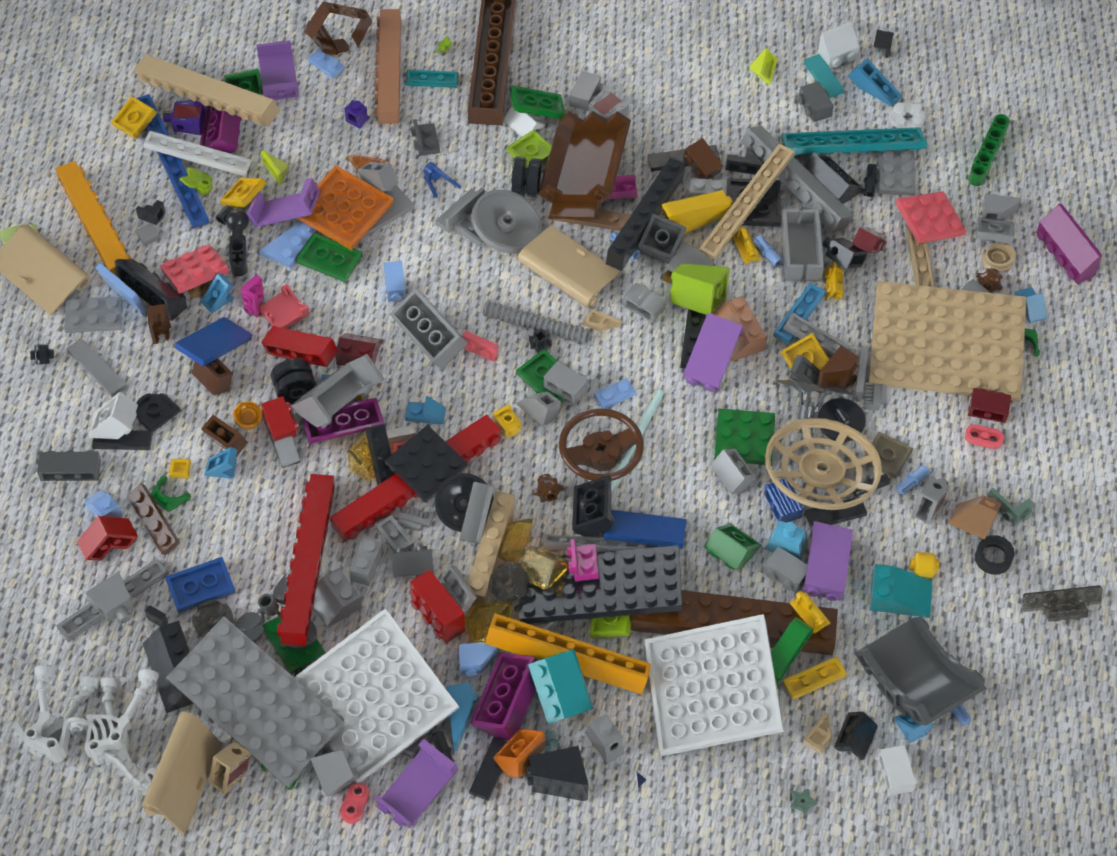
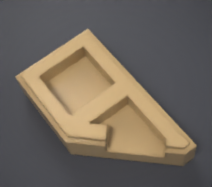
(600, 321)
(819, 735)

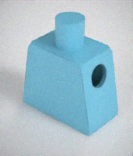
(788, 538)

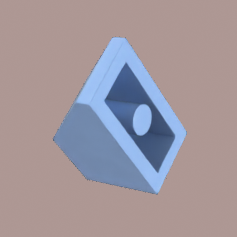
(394, 281)
(103, 505)
(476, 657)

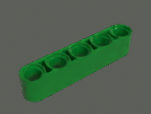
(989, 150)
(789, 646)

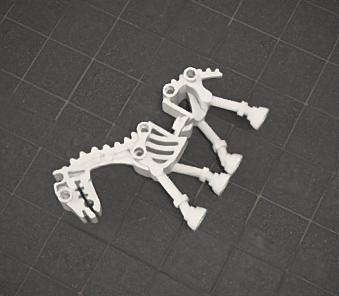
(112, 748)

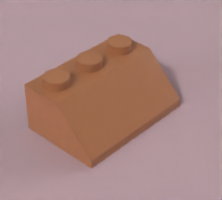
(753, 337)

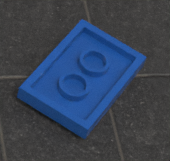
(200, 584)

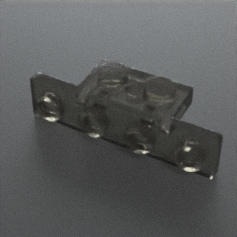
(1063, 603)

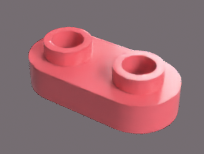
(984, 436)
(355, 802)

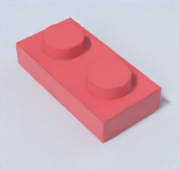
(481, 346)

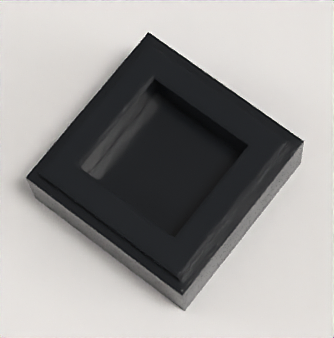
(156, 616)

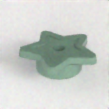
(797, 804)

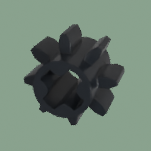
(540, 340)
(42, 354)

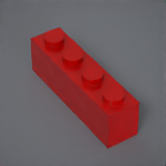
(297, 344)

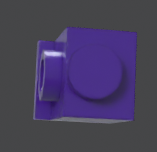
(357, 110)

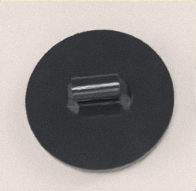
(845, 412)

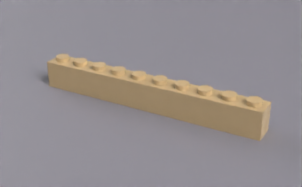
(207, 90)

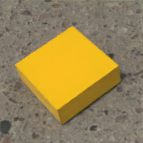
(180, 468)

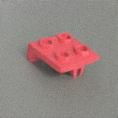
(284, 309)

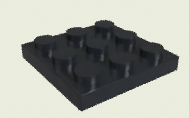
(767, 210)
(425, 463)

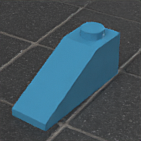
(873, 82)
(459, 720)

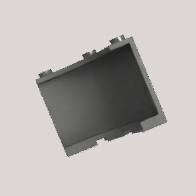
(918, 672)

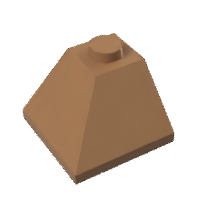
(976, 515)

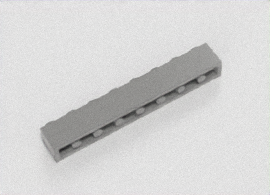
(800, 181)

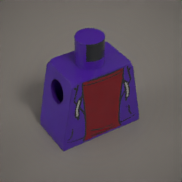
(186, 117)

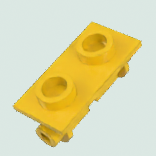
(746, 246)
(834, 276)
(809, 611)

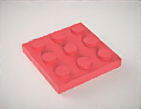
(930, 217)
(194, 268)

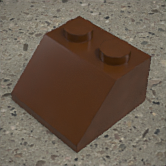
(839, 370)

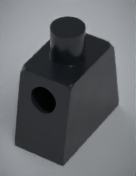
(844, 253)

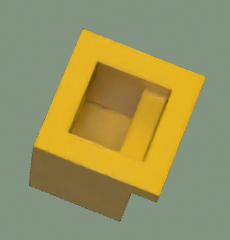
(507, 421)

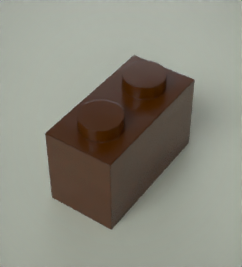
(702, 160)
(213, 376)
(224, 434)

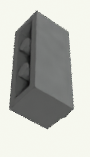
(69, 466)

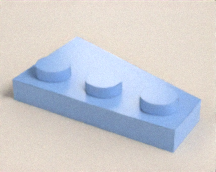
(289, 245)

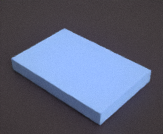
(121, 288)

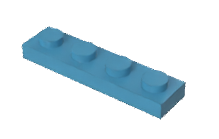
(803, 307)

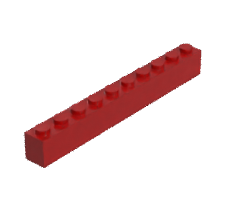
(395, 493)
(307, 560)

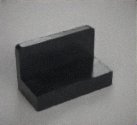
(856, 734)

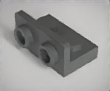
(426, 138)

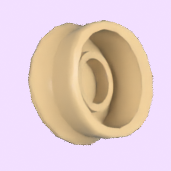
(999, 257)

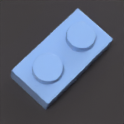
(326, 63)
(615, 393)

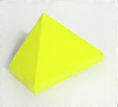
(764, 66)
(275, 166)

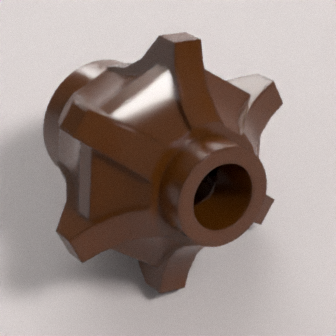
(990, 279)
(547, 488)

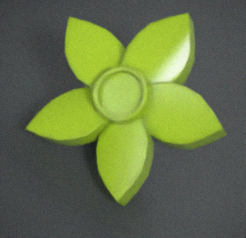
(444, 45)

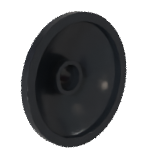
(449, 496)

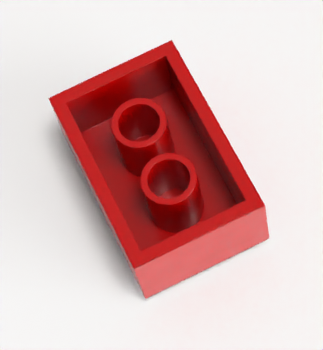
(437, 607)

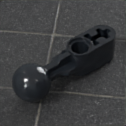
(237, 222)

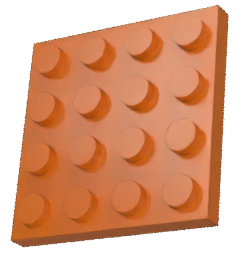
(346, 207)

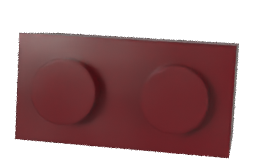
(869, 240)
(989, 405)

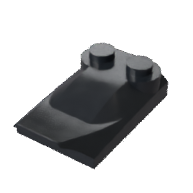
(592, 507)

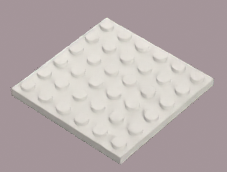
(713, 685)
(379, 691)

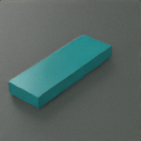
(824, 75)
(432, 78)

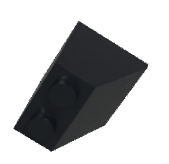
(558, 774)

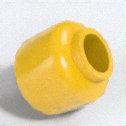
(924, 564)

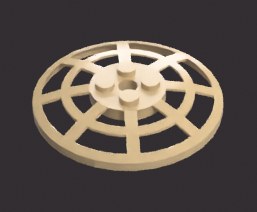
(827, 459)

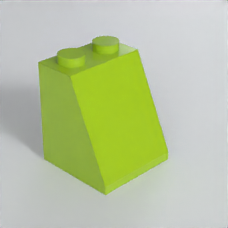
(699, 287)

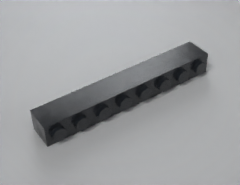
(651, 203)

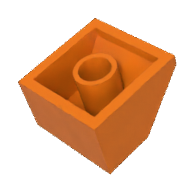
(517, 750)

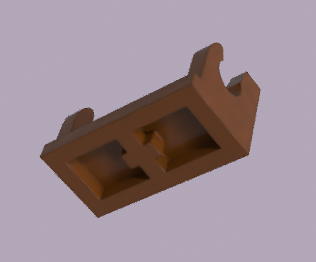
(158, 322)

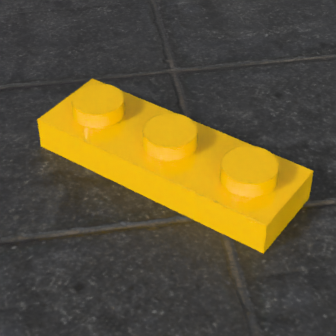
(814, 678)

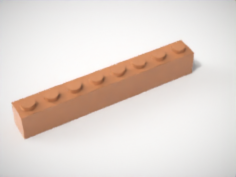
(389, 66)

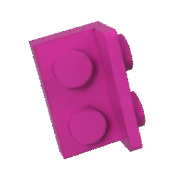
(624, 187)
(252, 295)
(584, 561)

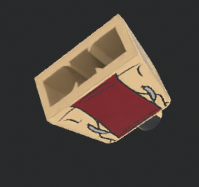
(229, 767)

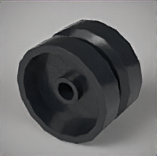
(526, 176)
(293, 379)

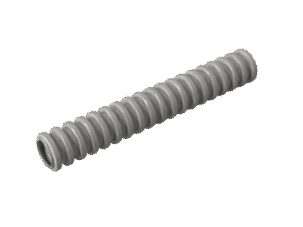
(536, 322)

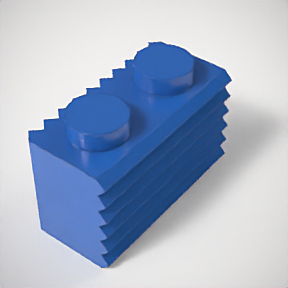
(784, 507)

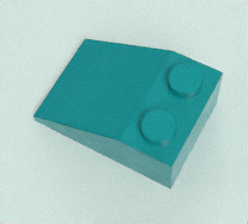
(900, 592)

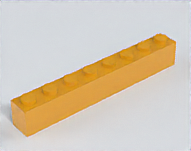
(92, 215)
(593, 660)

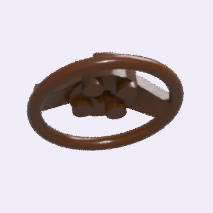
(612, 445)

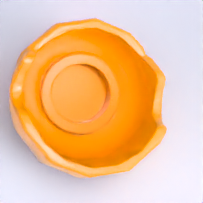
(247, 415)

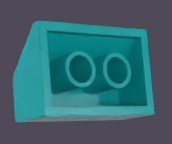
(561, 686)

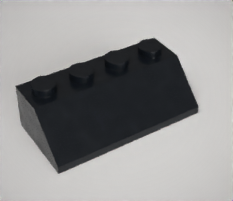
(150, 286)
(164, 652)

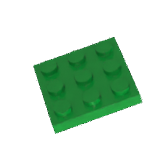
(746, 432)

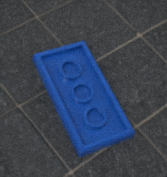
(213, 341)
(647, 529)

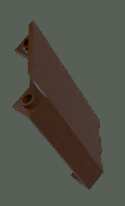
(583, 164)

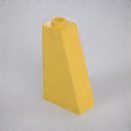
(698, 210)

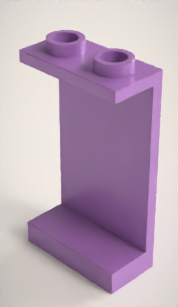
(277, 70)
(284, 208)
(712, 352)
(828, 561)
(417, 785)

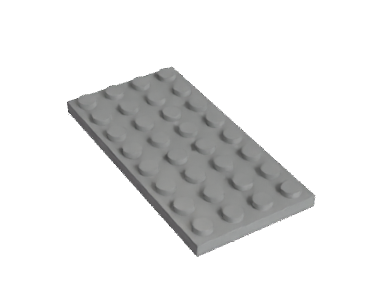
(256, 701)

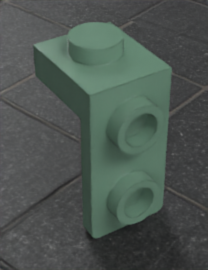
(1010, 513)

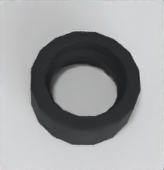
(988, 566)

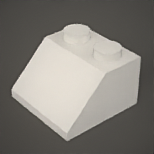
(838, 45)
(114, 418)

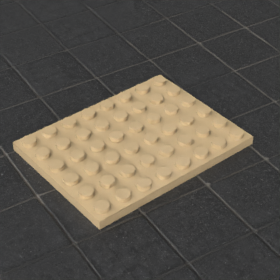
(947, 340)

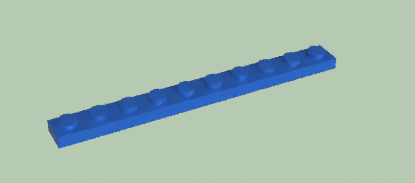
(174, 168)

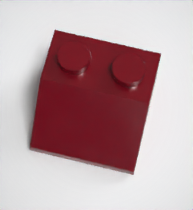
(354, 346)

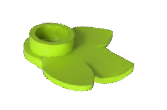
(198, 180)

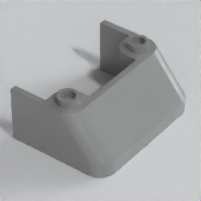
(337, 391)

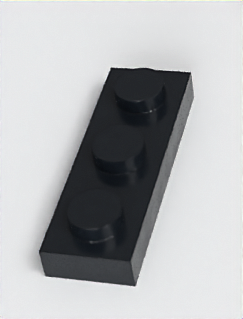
(379, 451)

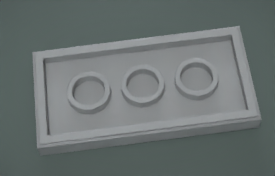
(401, 206)

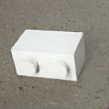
(897, 770)

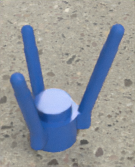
(432, 172)

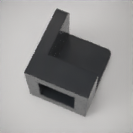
(884, 40)
(151, 214)

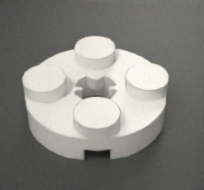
(907, 109)

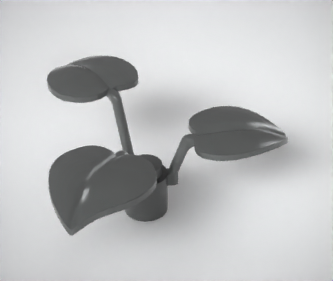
(807, 407)
(251, 622)

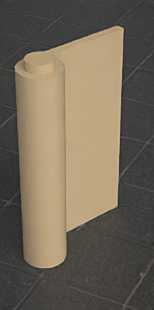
(567, 265)
(40, 269)
(182, 772)

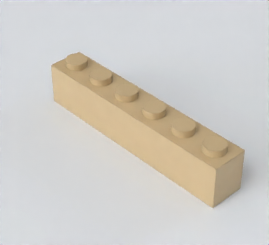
(486, 558)

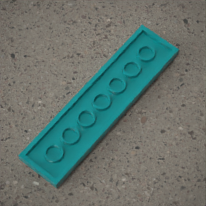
(855, 140)

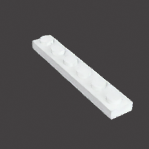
(197, 153)

